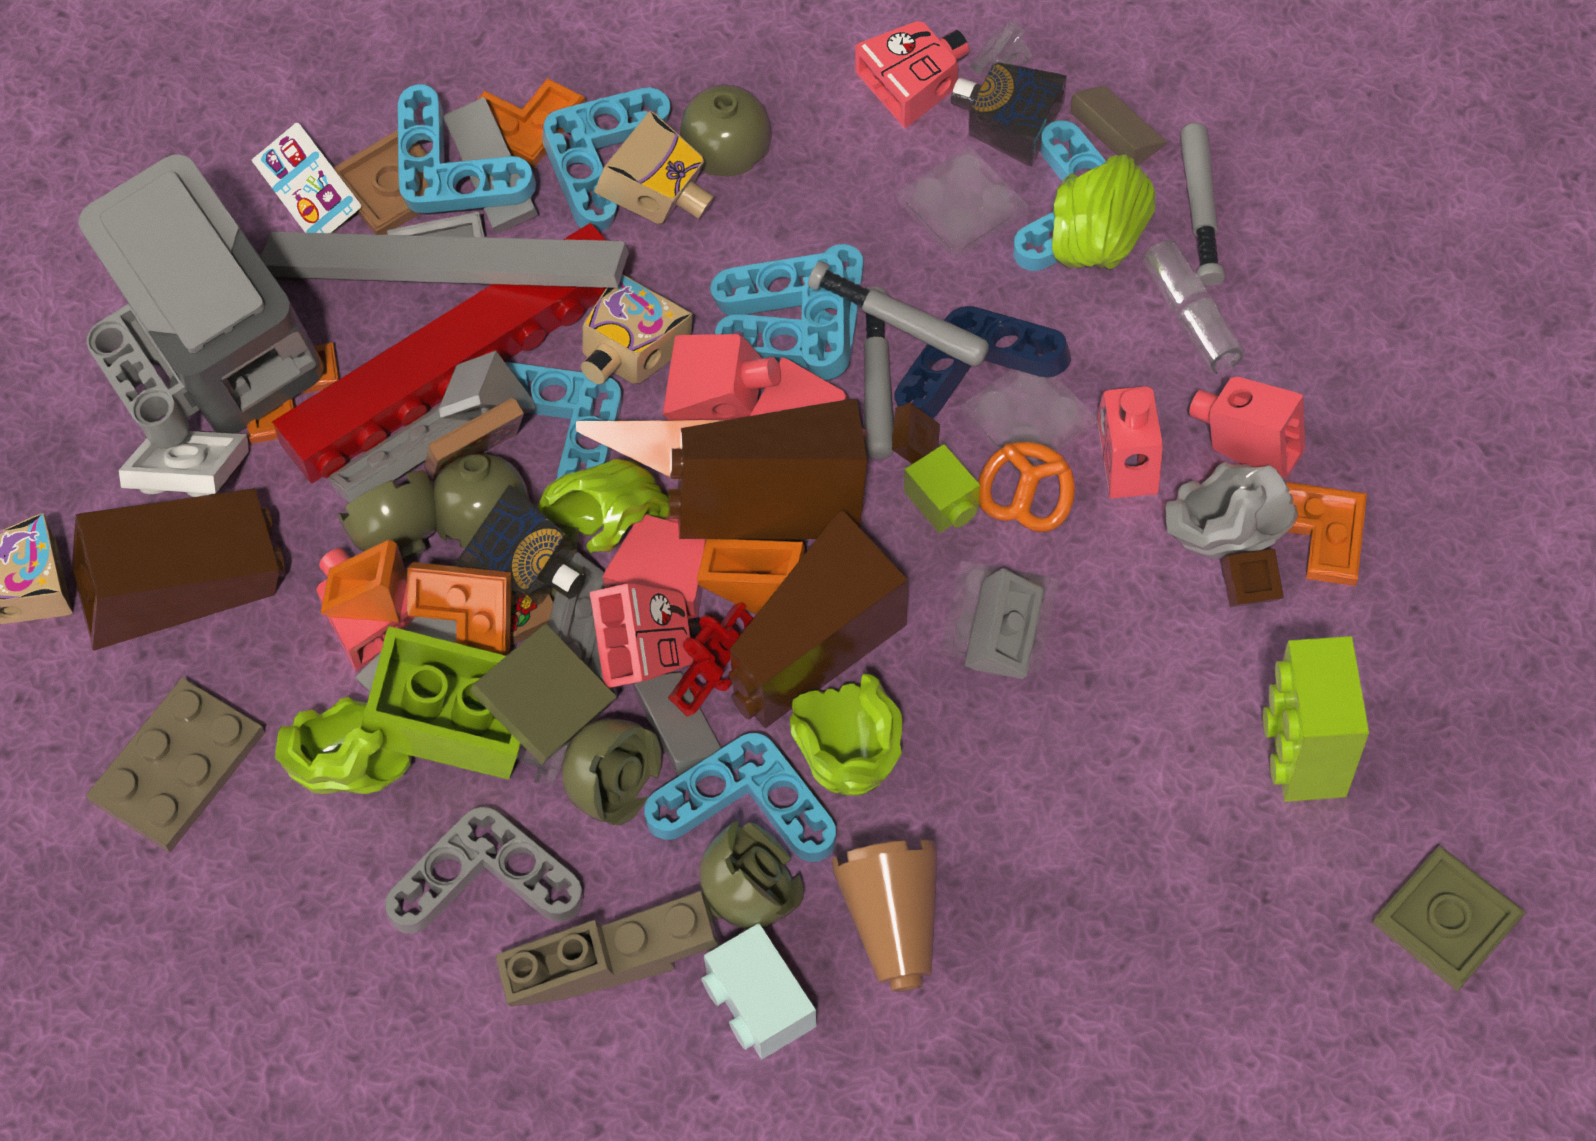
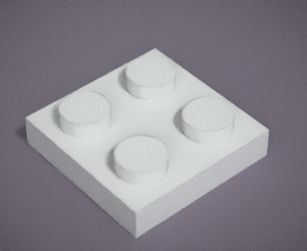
(193, 466)

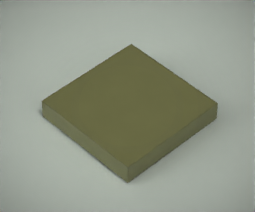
(543, 694)
(1448, 918)

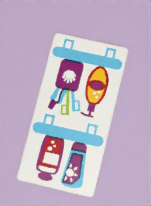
(306, 182)

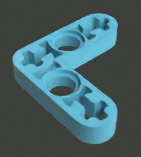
(586, 138)
(1083, 157)
(443, 176)
(794, 295)
(774, 326)
(575, 405)
(754, 780)

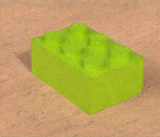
(427, 704)
(1316, 719)

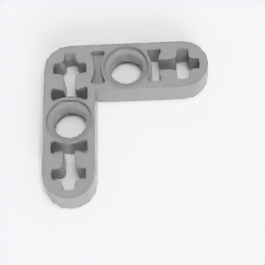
(474, 858)

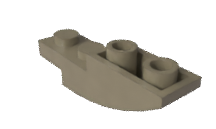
(607, 955)

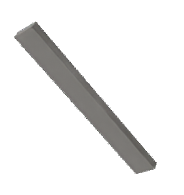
(446, 259)

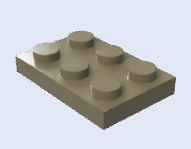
(175, 764)

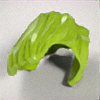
(1102, 214)
(604, 496)
(848, 735)
(334, 753)

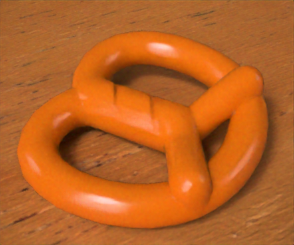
(1027, 485)

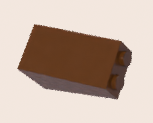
(769, 474)
(171, 563)
(817, 622)

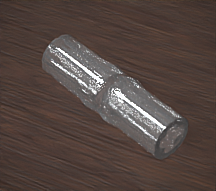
(1193, 307)

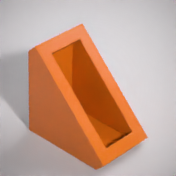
(747, 569)
(367, 585)

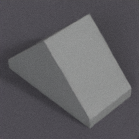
(481, 386)

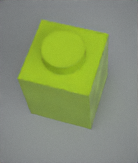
(942, 489)

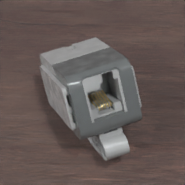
(193, 306)

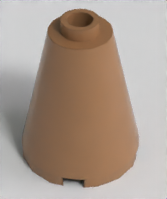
(892, 908)

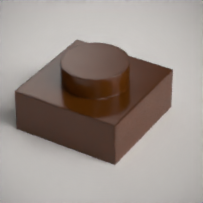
(914, 433)
(1252, 577)

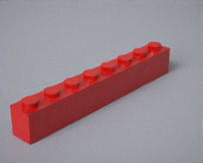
(416, 371)

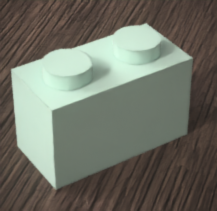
(758, 991)

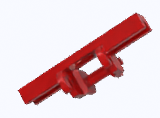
(704, 661)

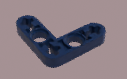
(992, 328)

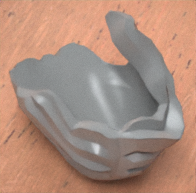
(1232, 511)

